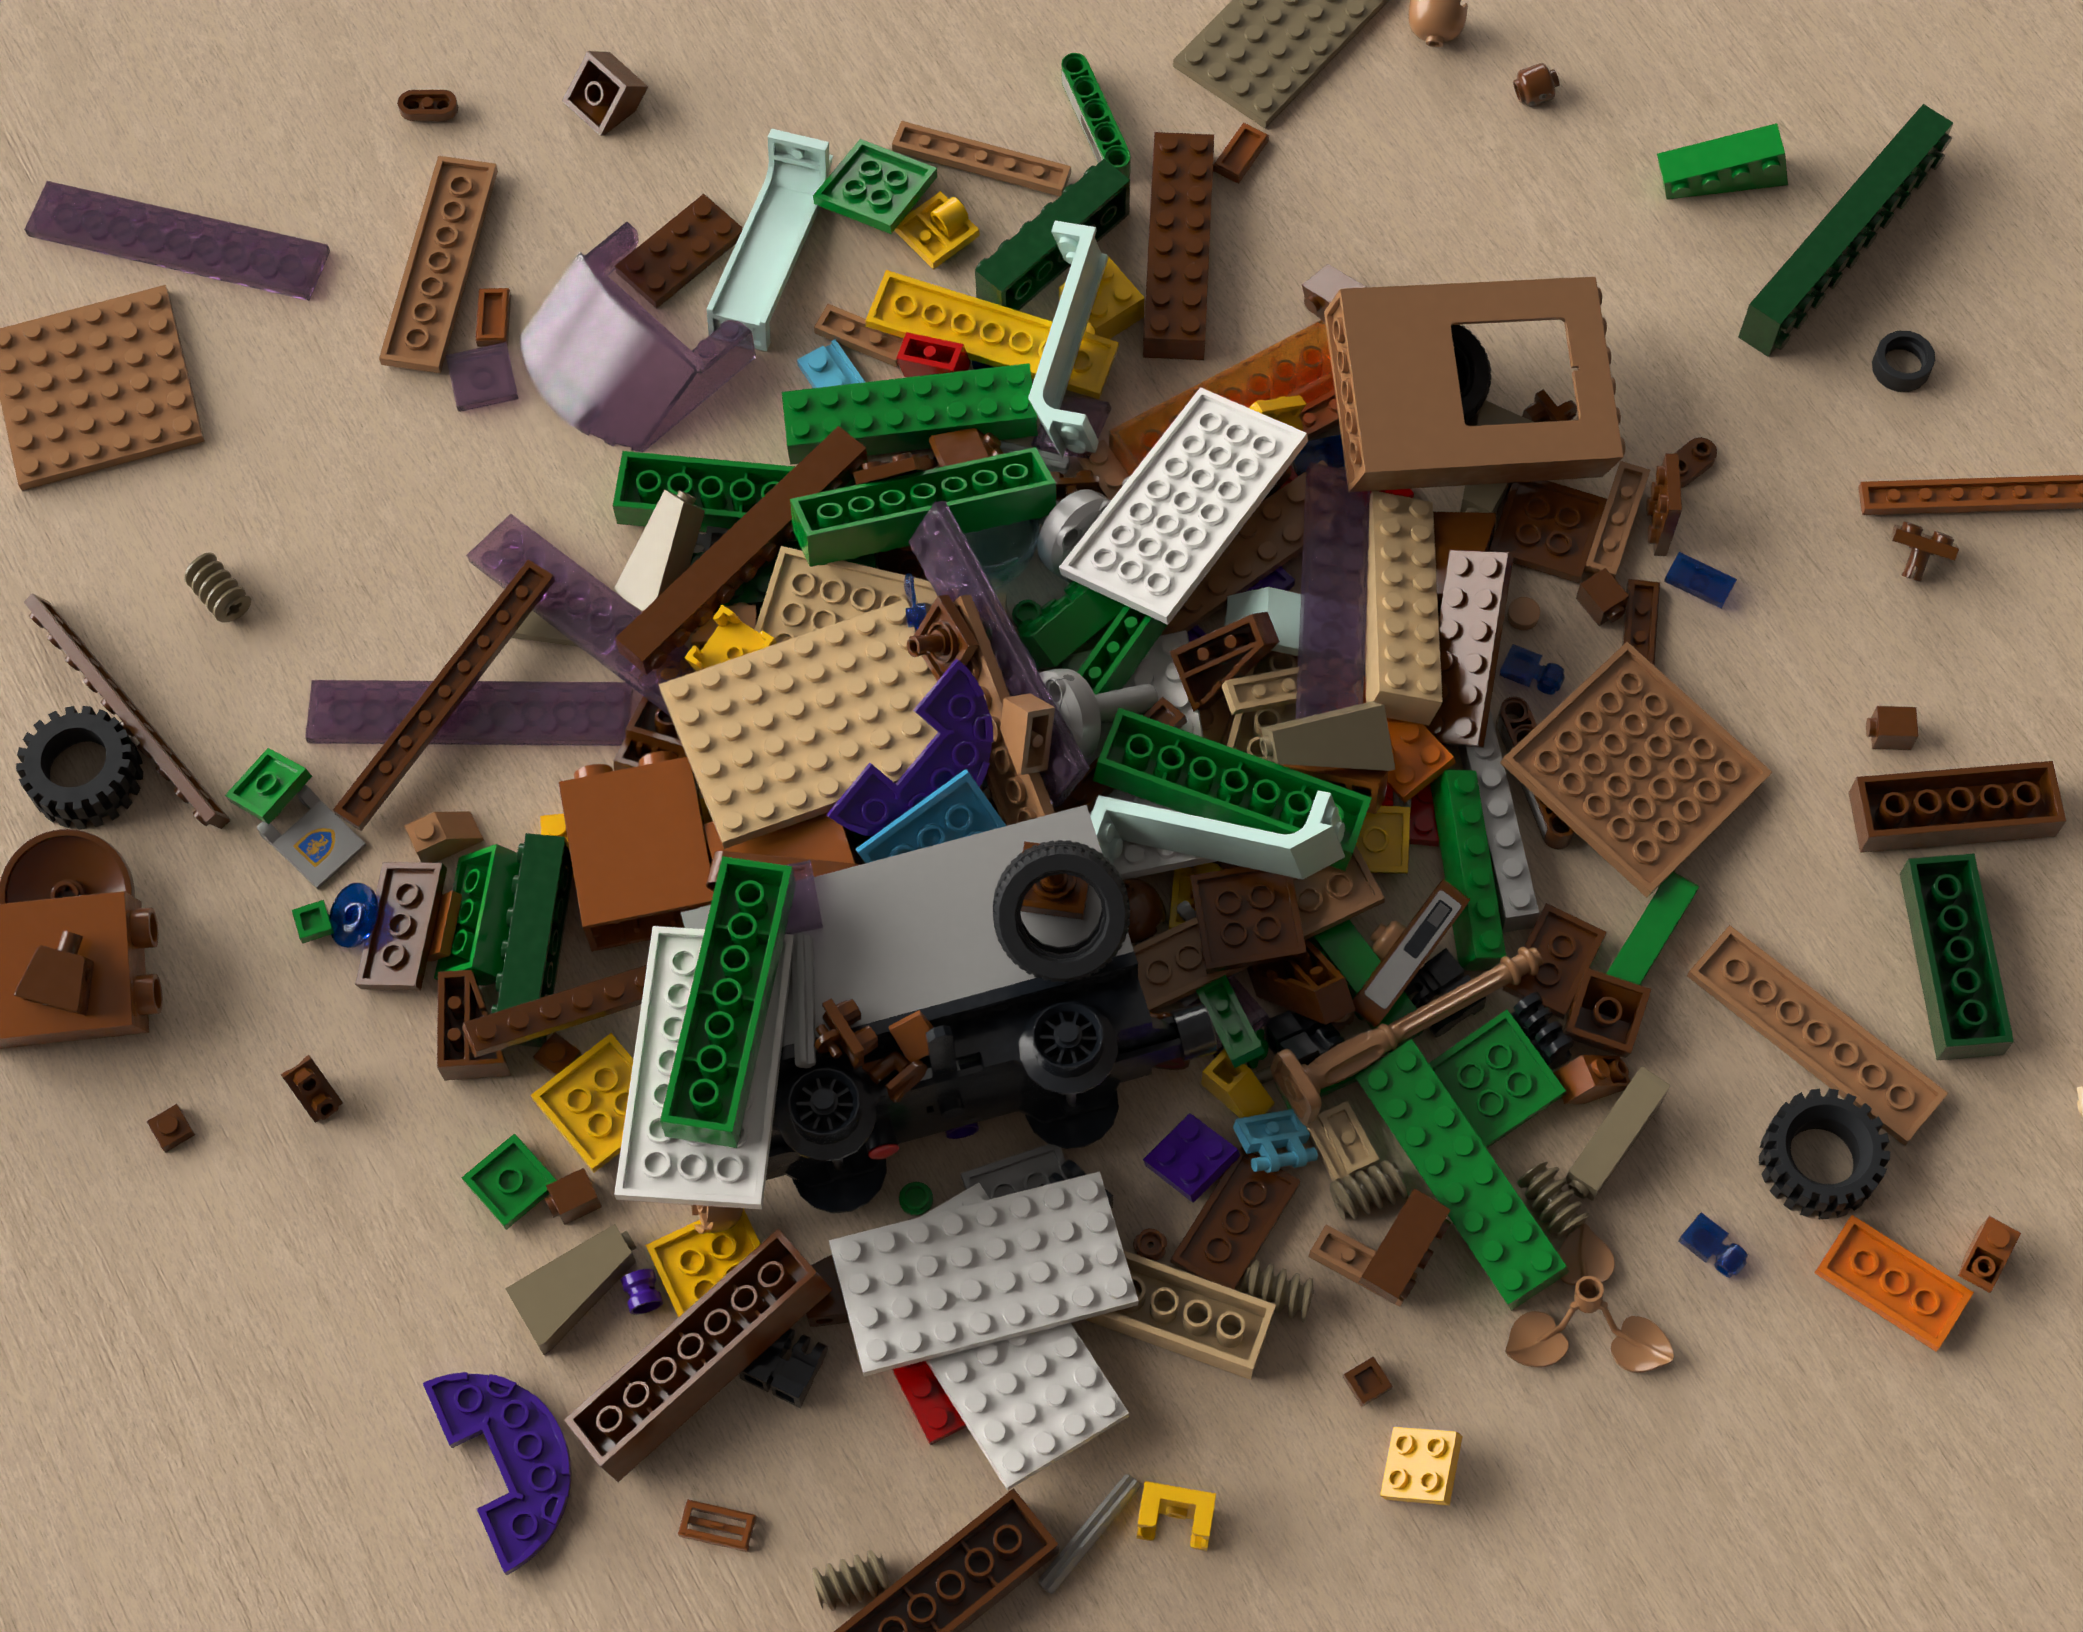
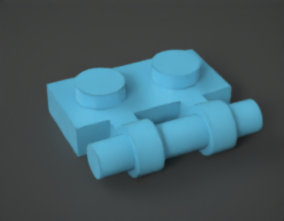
(1272, 1131)

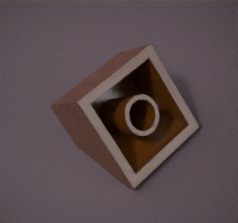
(604, 91)
(964, 446)
(1606, 1012)

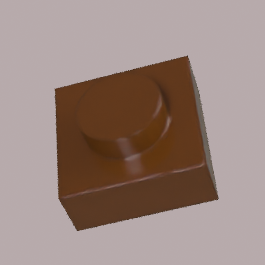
(556, 1054)
(170, 1128)
(1367, 1381)

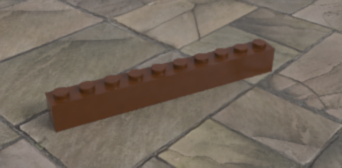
(736, 555)

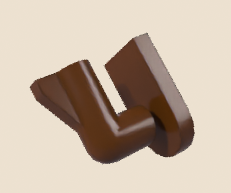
(907, 1078)

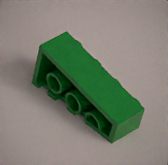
(1725, 164)

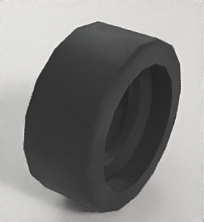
(1912, 343)

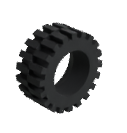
(98, 796)
(1846, 1122)

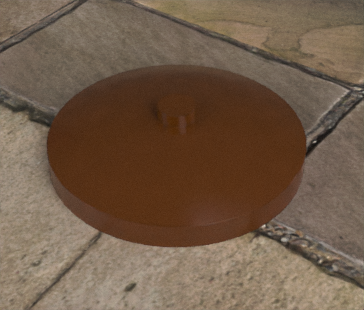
(64, 866)

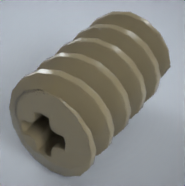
(217, 588)
(1368, 1189)
(1552, 1200)
(1278, 1289)
(850, 1580)

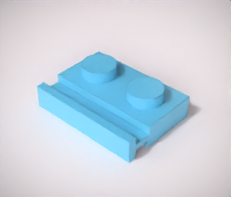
(828, 367)

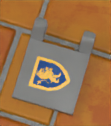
(317, 842)

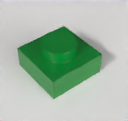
(312, 921)

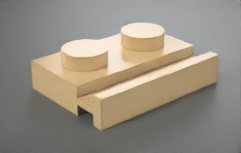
(1341, 1142)

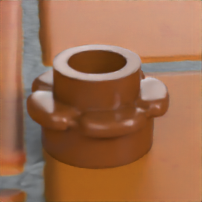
(1150, 1236)

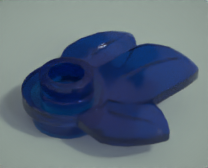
(918, 611)

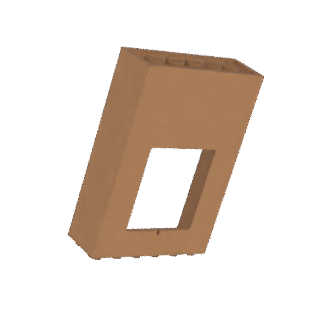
(1404, 397)

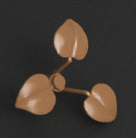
(1537, 1339)

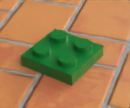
(268, 785)
(509, 1181)

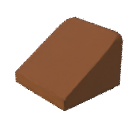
(911, 1035)

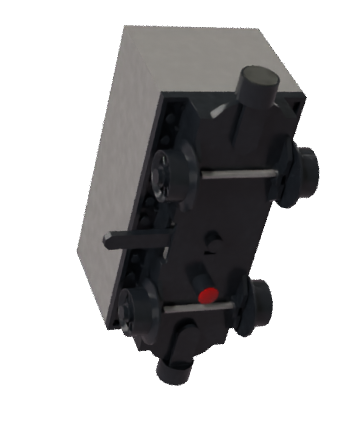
(1002, 1041)

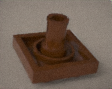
(1922, 547)
(942, 637)
(1056, 895)

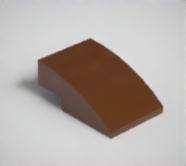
(646, 733)

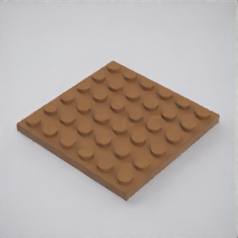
(95, 388)
(1636, 768)

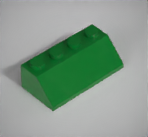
(481, 926)

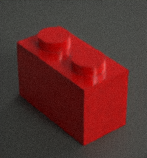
(928, 356)

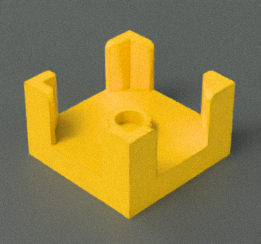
(728, 641)
(1178, 1504)

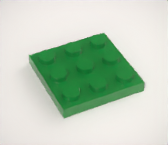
(875, 186)
(1497, 1078)

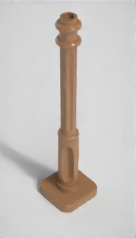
(1303, 1083)

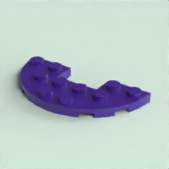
(963, 742)
(527, 1452)

